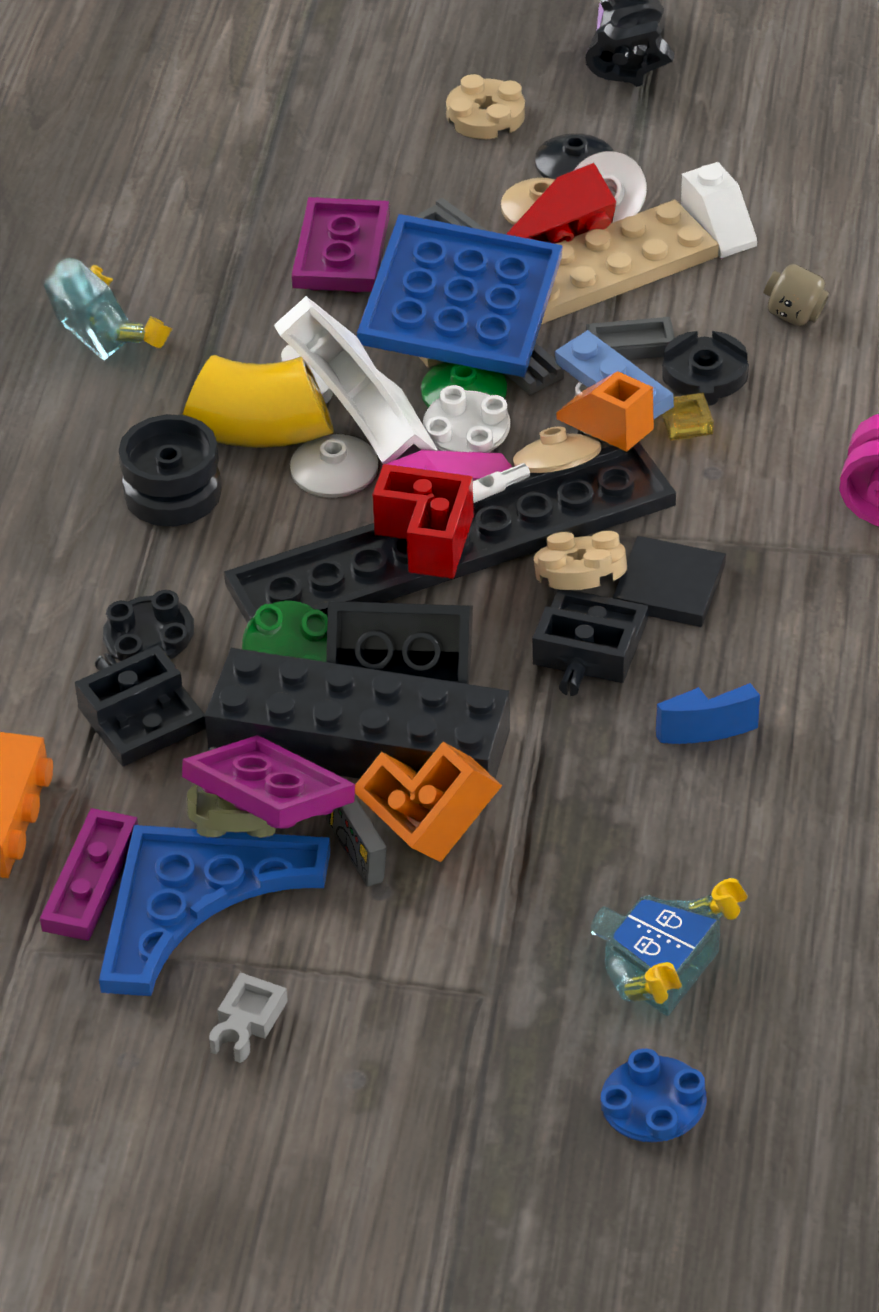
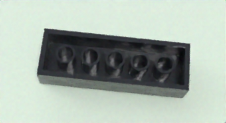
(352, 713)

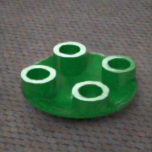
(288, 630)

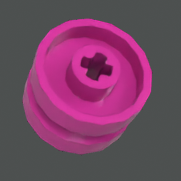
(861, 472)

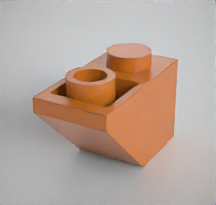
(612, 410)

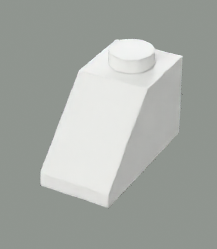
(718, 207)

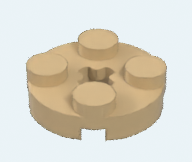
(502, 102)
(580, 561)

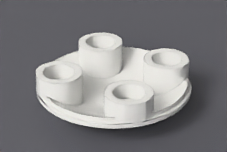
(467, 420)

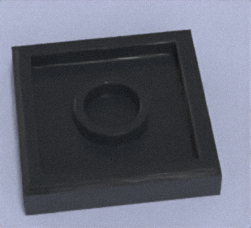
(671, 579)

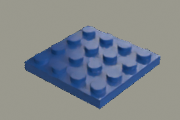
(460, 295)

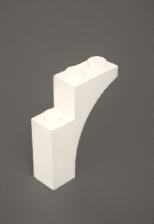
(348, 371)

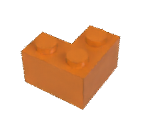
(428, 806)

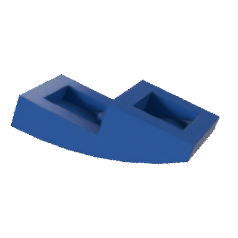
(697, 719)

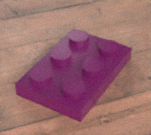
(340, 244)
(268, 781)

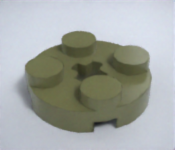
(217, 816)

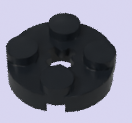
(685, 363)

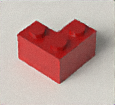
(428, 511)

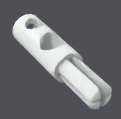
(498, 481)

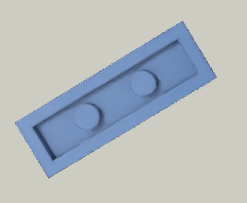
(593, 360)

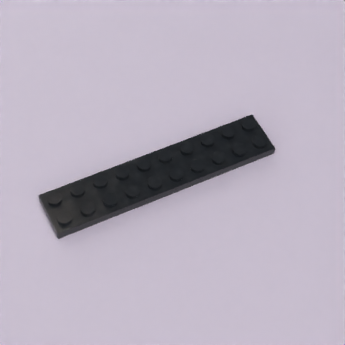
(504, 527)

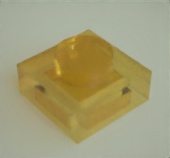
(688, 417)

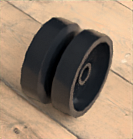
(170, 470)

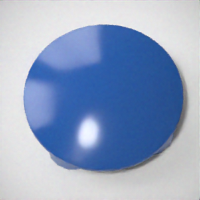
(653, 1097)

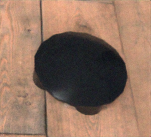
(146, 623)

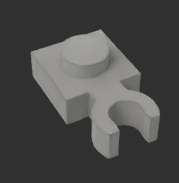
(247, 1010)

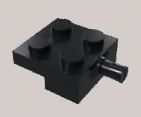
(588, 637)
(138, 704)

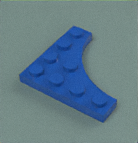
(182, 879)

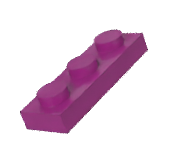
(88, 875)

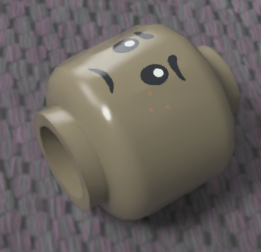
(796, 295)

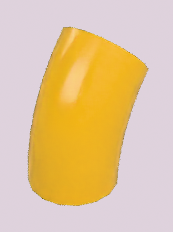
(259, 403)

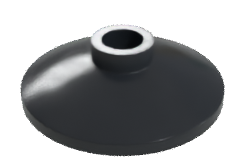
(566, 152)

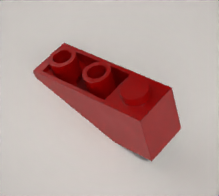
(568, 208)

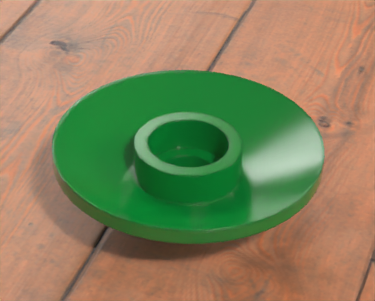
(464, 376)

